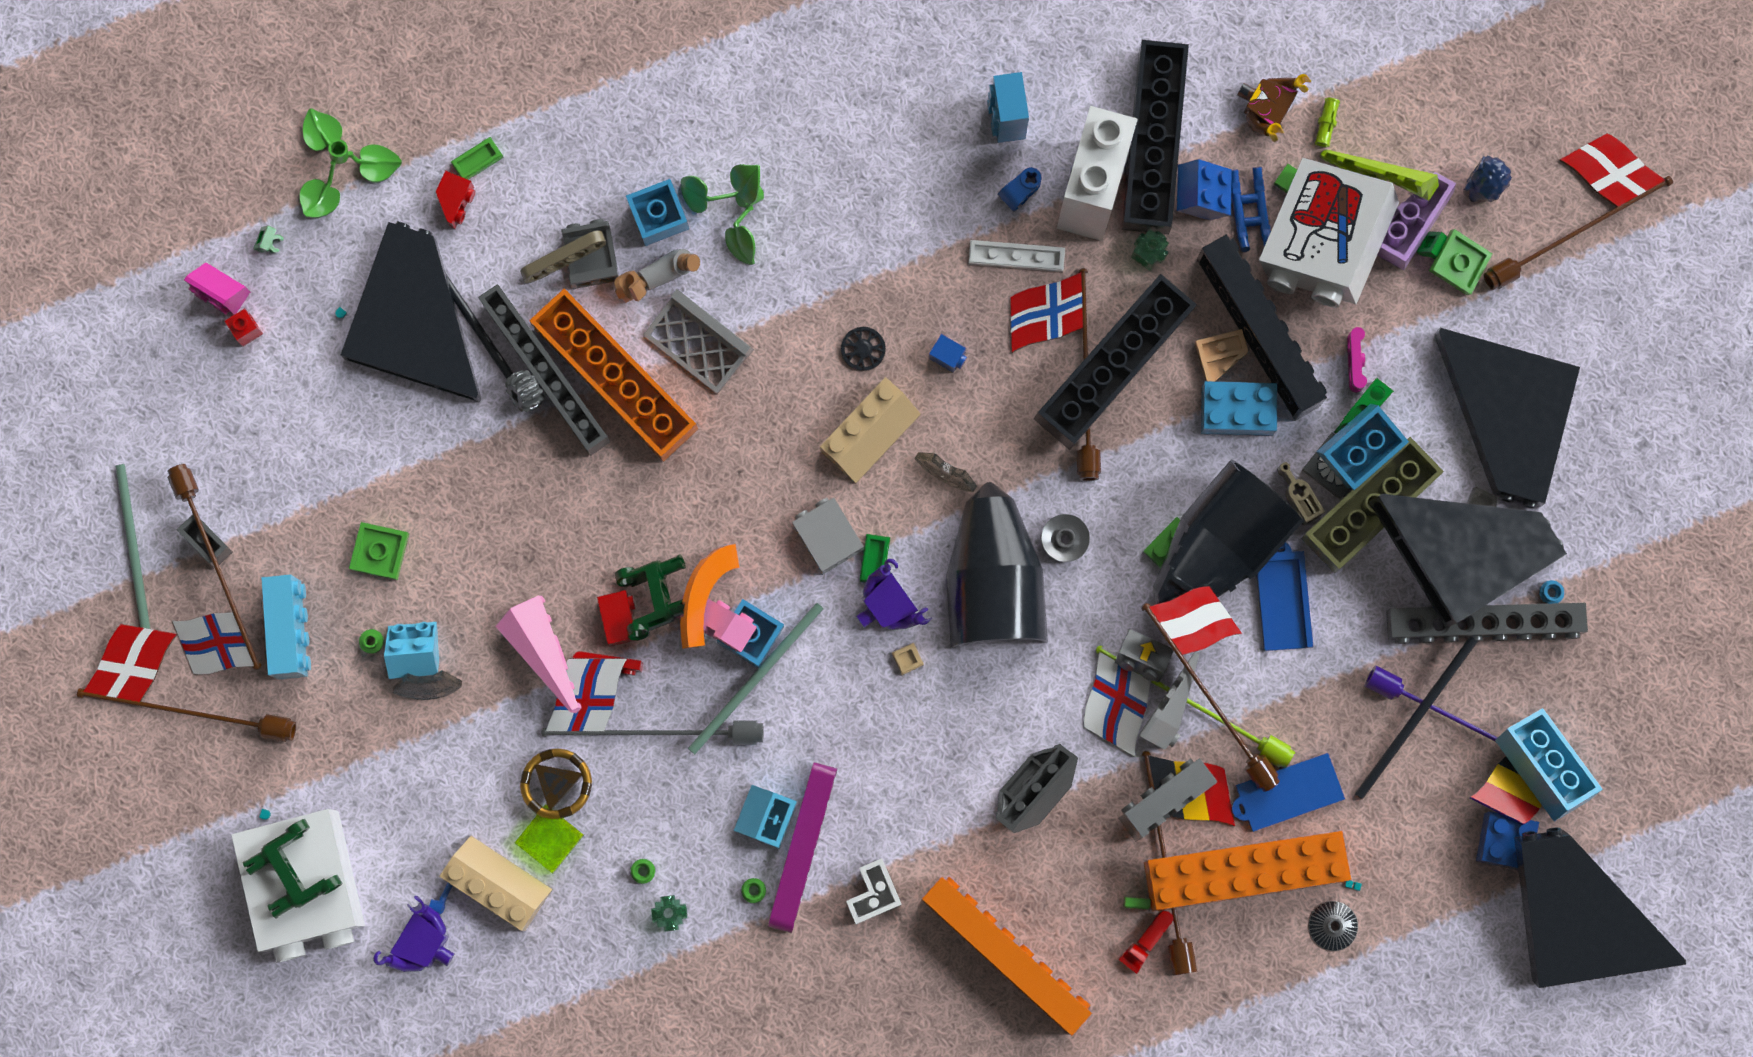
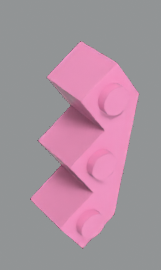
(726, 625)

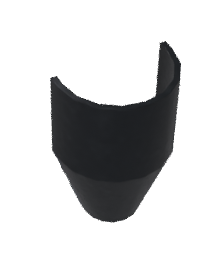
(1225, 535)
(994, 574)

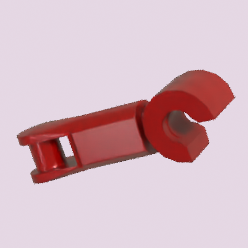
(1135, 954)

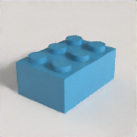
(1009, 107)
(1239, 408)
(1362, 446)

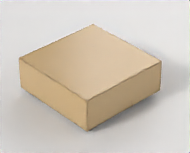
(907, 659)

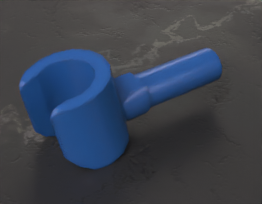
(439, 905)

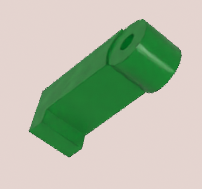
(1375, 394)

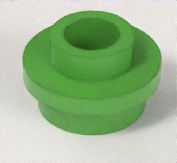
(377, 646)
(635, 871)
(753, 882)

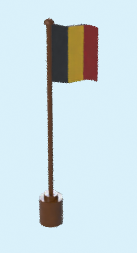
(1209, 806)

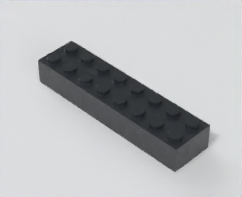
(1155, 137)
(1261, 327)
(1114, 362)

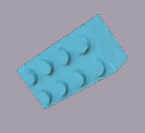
(285, 627)
(1548, 764)

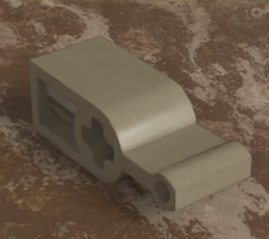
(1305, 504)

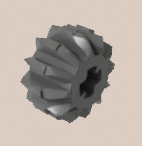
(524, 390)

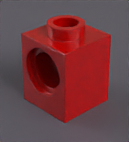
(243, 327)

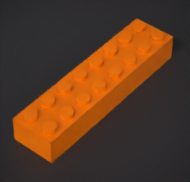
(613, 375)
(1247, 871)
(1005, 955)

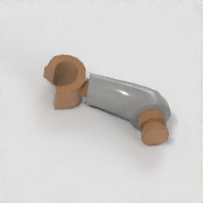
(667, 268)

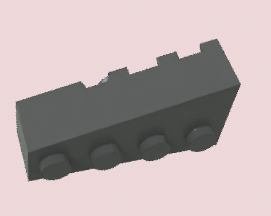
(1167, 799)

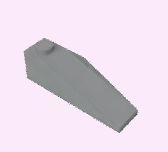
(1167, 717)

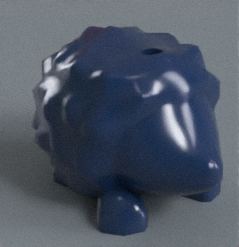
(1488, 179)

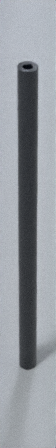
(479, 330)
(1416, 717)

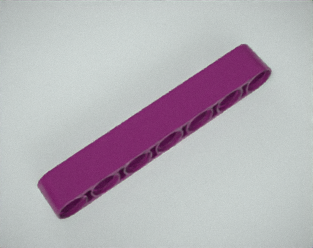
(802, 847)

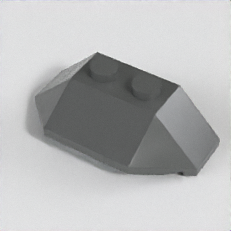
(1036, 788)

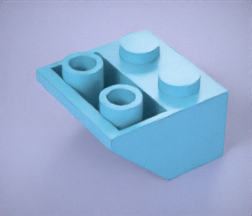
(412, 650)
(765, 816)

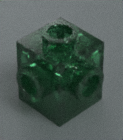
(1150, 249)
(679, 913)

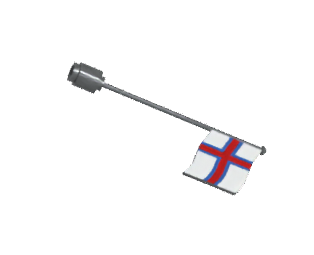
(596, 691)

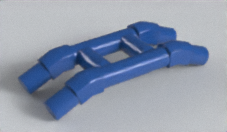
(1258, 198)

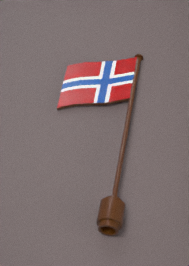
(1049, 314)

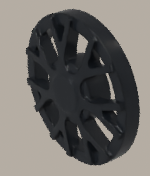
(863, 348)

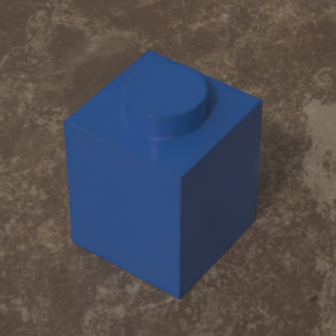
(948, 353)

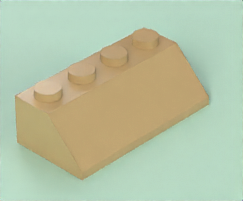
(870, 430)
(496, 883)

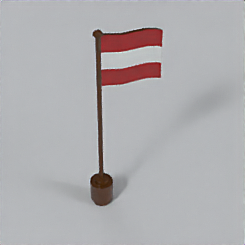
(1191, 625)

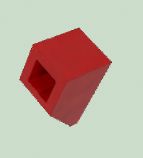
(453, 195)

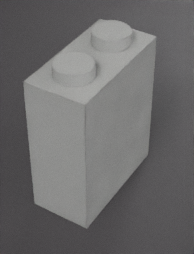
(827, 535)

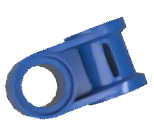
(1018, 191)

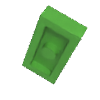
(1159, 546)

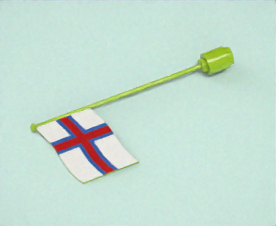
(1120, 702)

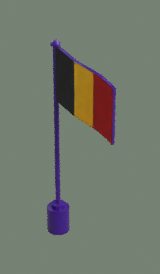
(1504, 789)

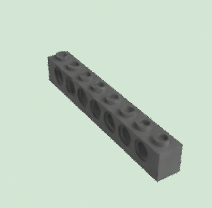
(544, 369)
(1572, 613)

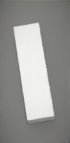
(1016, 256)

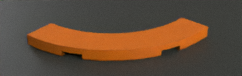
(698, 590)

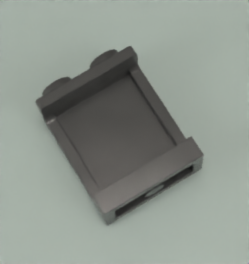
(598, 266)

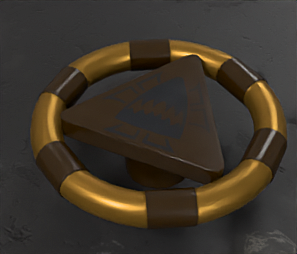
(556, 783)

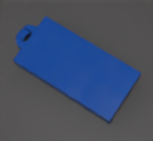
(1285, 602)
(1300, 791)

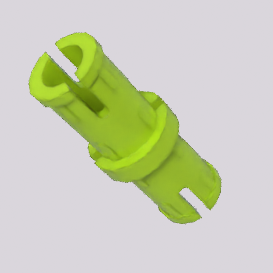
(1327, 122)

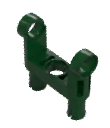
(664, 610)
(296, 894)

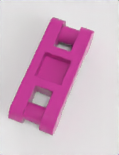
(1356, 360)

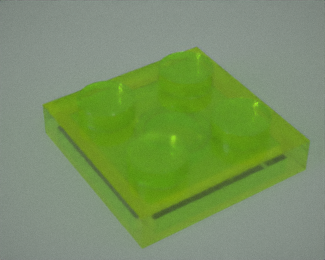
(549, 841)

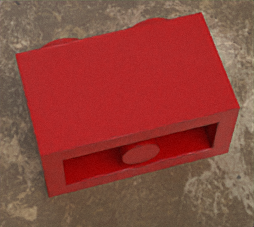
(616, 616)

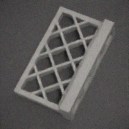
(711, 325)

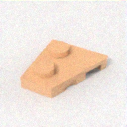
(1220, 353)

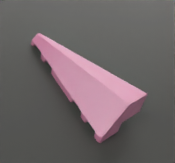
(531, 635)

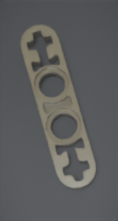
(563, 256)

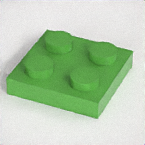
(1461, 262)
(379, 551)

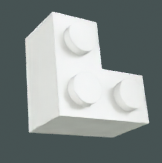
(880, 896)

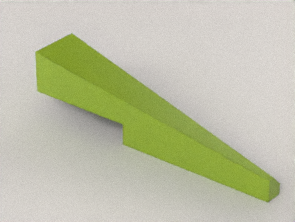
(1415, 181)

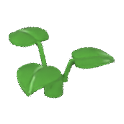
(325, 131)
(746, 182)

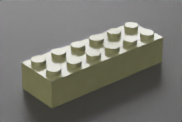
(1353, 520)

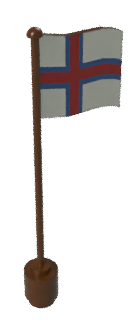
(216, 639)

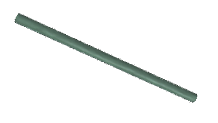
(132, 546)
(755, 678)

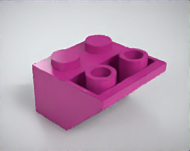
(217, 289)

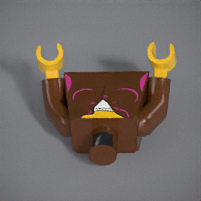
(1270, 103)

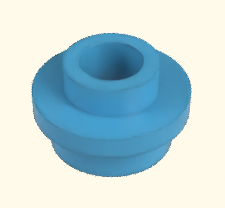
(1559, 590)

